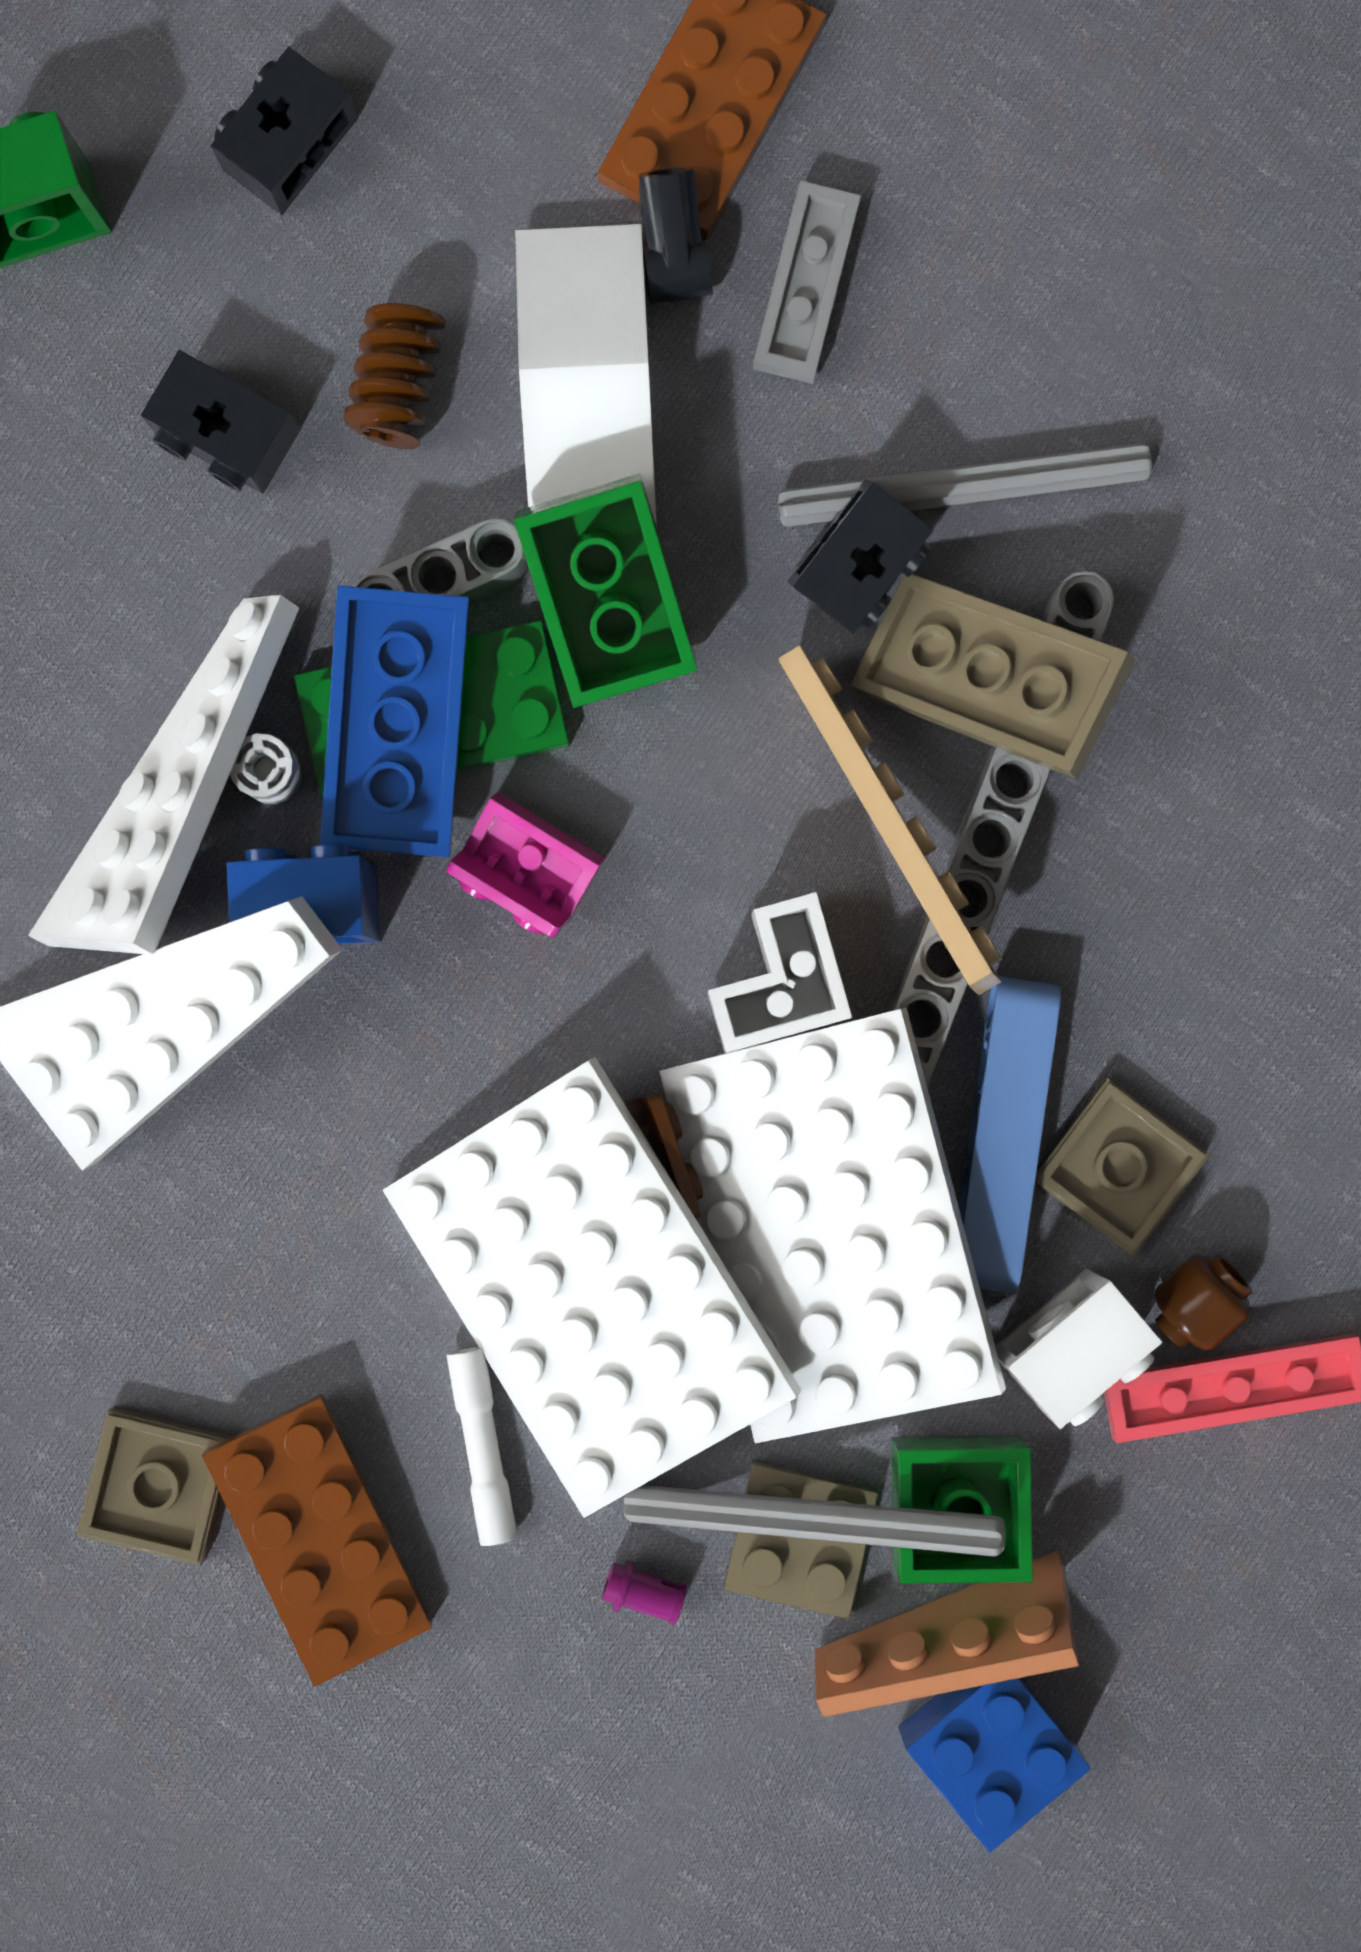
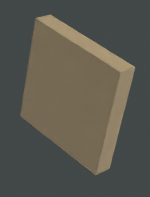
(1119, 1166)
(152, 1487)

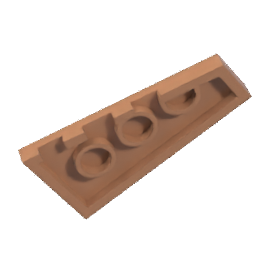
(953, 1643)

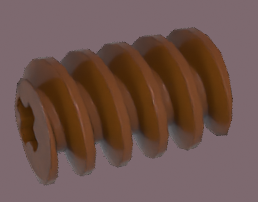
(389, 373)

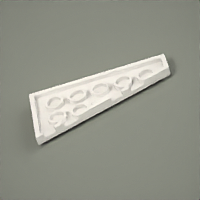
(147, 840)
(134, 1034)

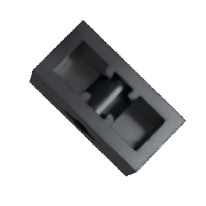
(260, 146)
(198, 395)
(865, 520)

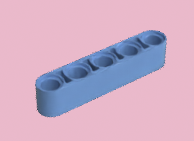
(1007, 1127)

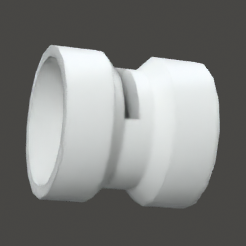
(275, 775)

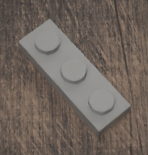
(806, 282)

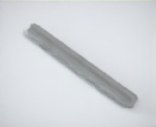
(975, 482)
(817, 1520)

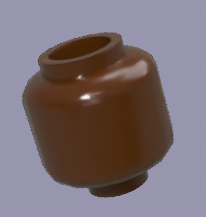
(1202, 1302)

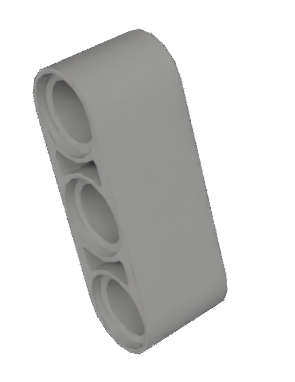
(462, 555)

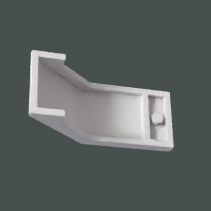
(583, 359)

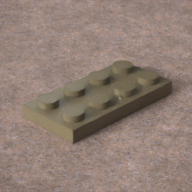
(993, 674)

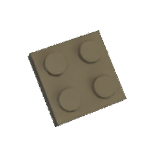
(792, 1569)

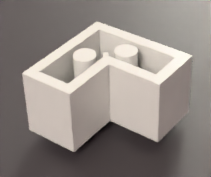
(801, 981)

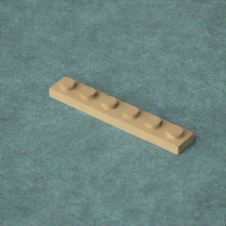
(906, 840)

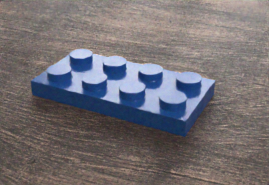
(394, 721)

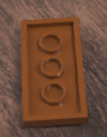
(714, 97)
(317, 1539)

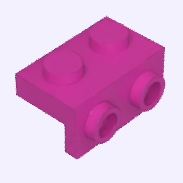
(525, 866)

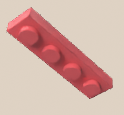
(1236, 1388)

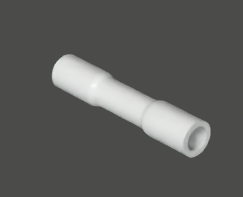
(489, 1486)

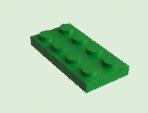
(506, 701)

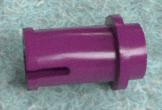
(643, 1592)

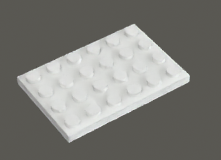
(839, 1221)
(591, 1289)

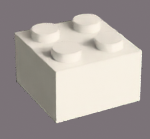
(1078, 1349)

